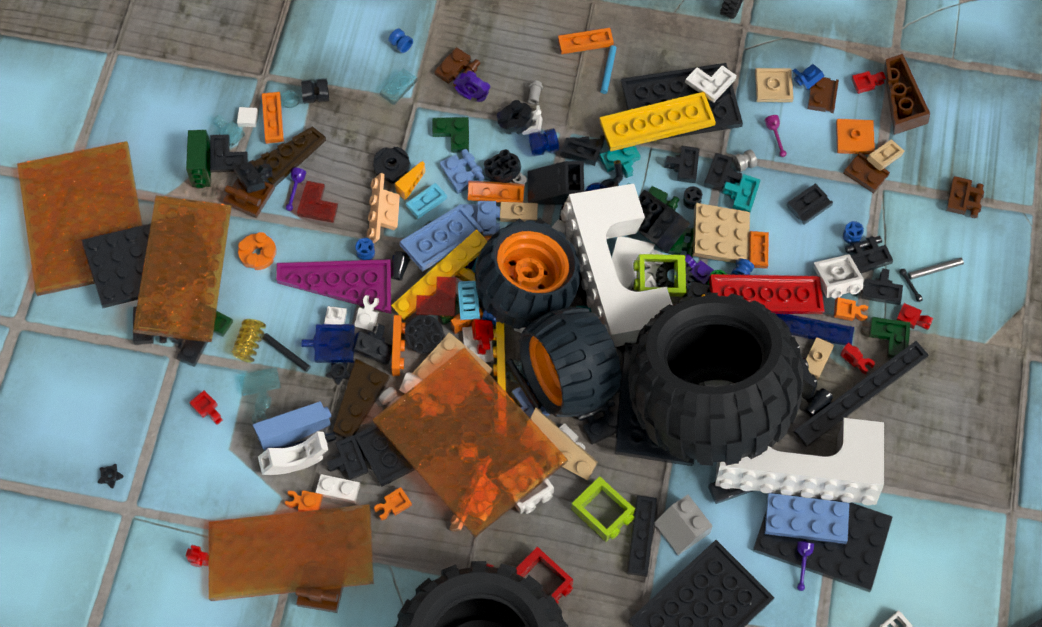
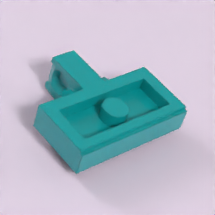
(625, 155)
(743, 192)

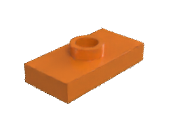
(759, 249)

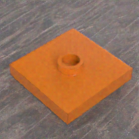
(855, 136)

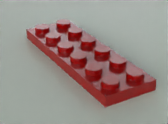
(776, 292)

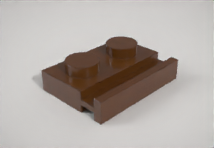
(823, 95)
(865, 173)

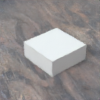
(247, 117)

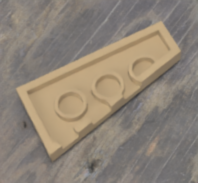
(578, 459)

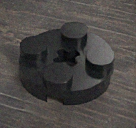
(515, 109)
(391, 155)

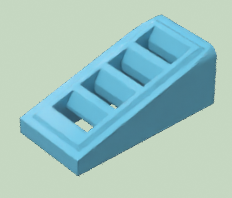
(468, 288)

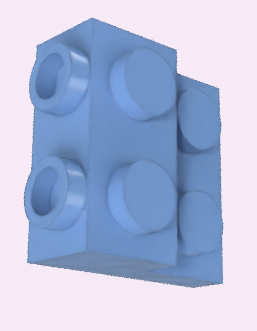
(485, 215)

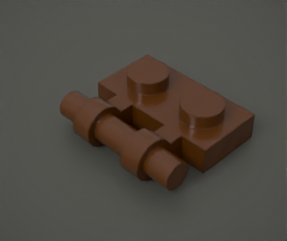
(454, 64)
(959, 197)

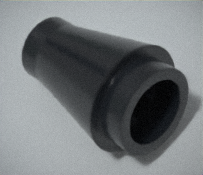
(399, 265)
(819, 401)

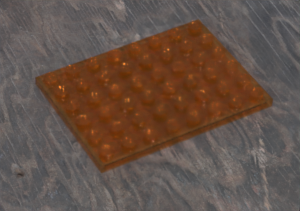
(71, 201)
(470, 441)

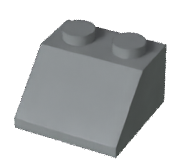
(683, 525)

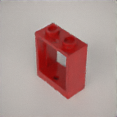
(534, 558)

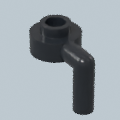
(618, 173)

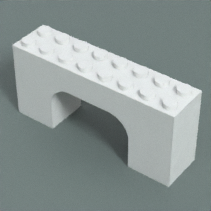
(589, 222)
(848, 476)

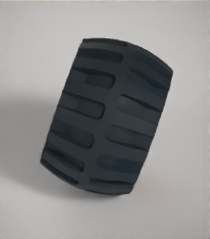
(522, 291)
(570, 361)

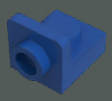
(809, 76)

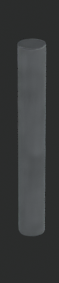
(935, 268)

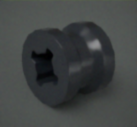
(690, 194)

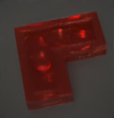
(313, 206)
(443, 303)

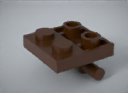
(249, 203)
(319, 599)

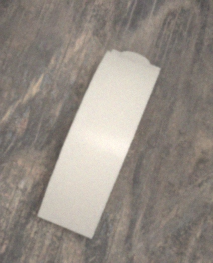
(295, 458)

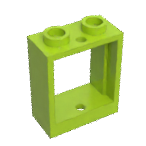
(679, 272)
(588, 495)

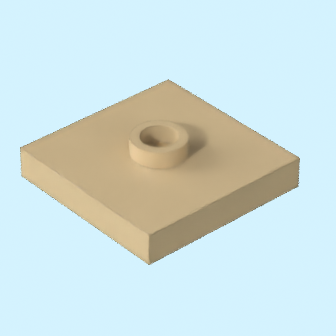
(773, 85)

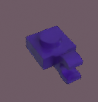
(700, 270)

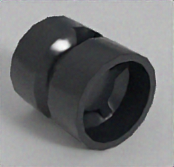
(308, 90)

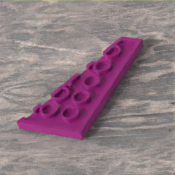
(341, 280)

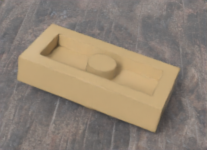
(885, 155)
(514, 210)
(818, 356)

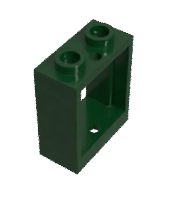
(198, 158)

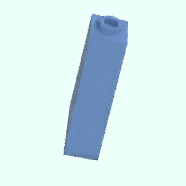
(292, 426)

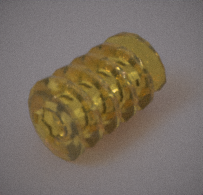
(246, 339)

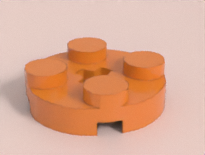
(253, 242)

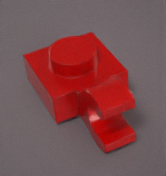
(865, 81)
(911, 314)
(483, 332)
(854, 357)
(206, 405)
(197, 557)

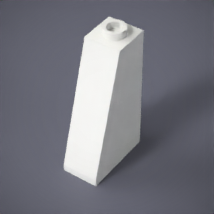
(624, 254)

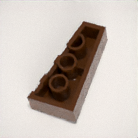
(905, 99)

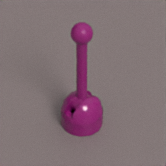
(772, 123)

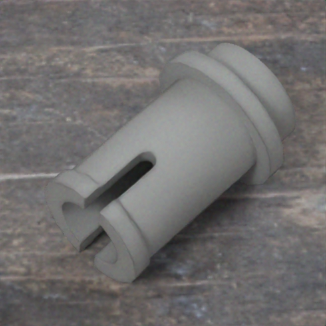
(534, 94)

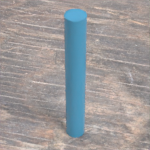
(608, 69)

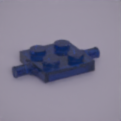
(332, 343)

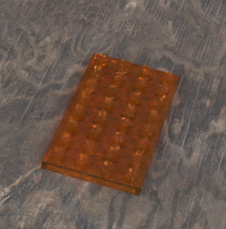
(182, 269)
(290, 552)

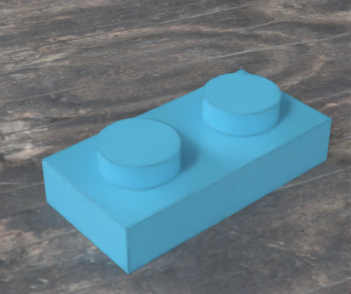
(426, 201)

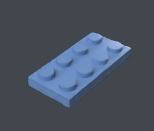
(439, 237)
(807, 518)

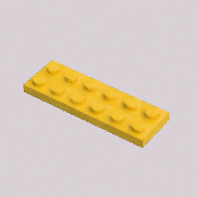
(657, 121)

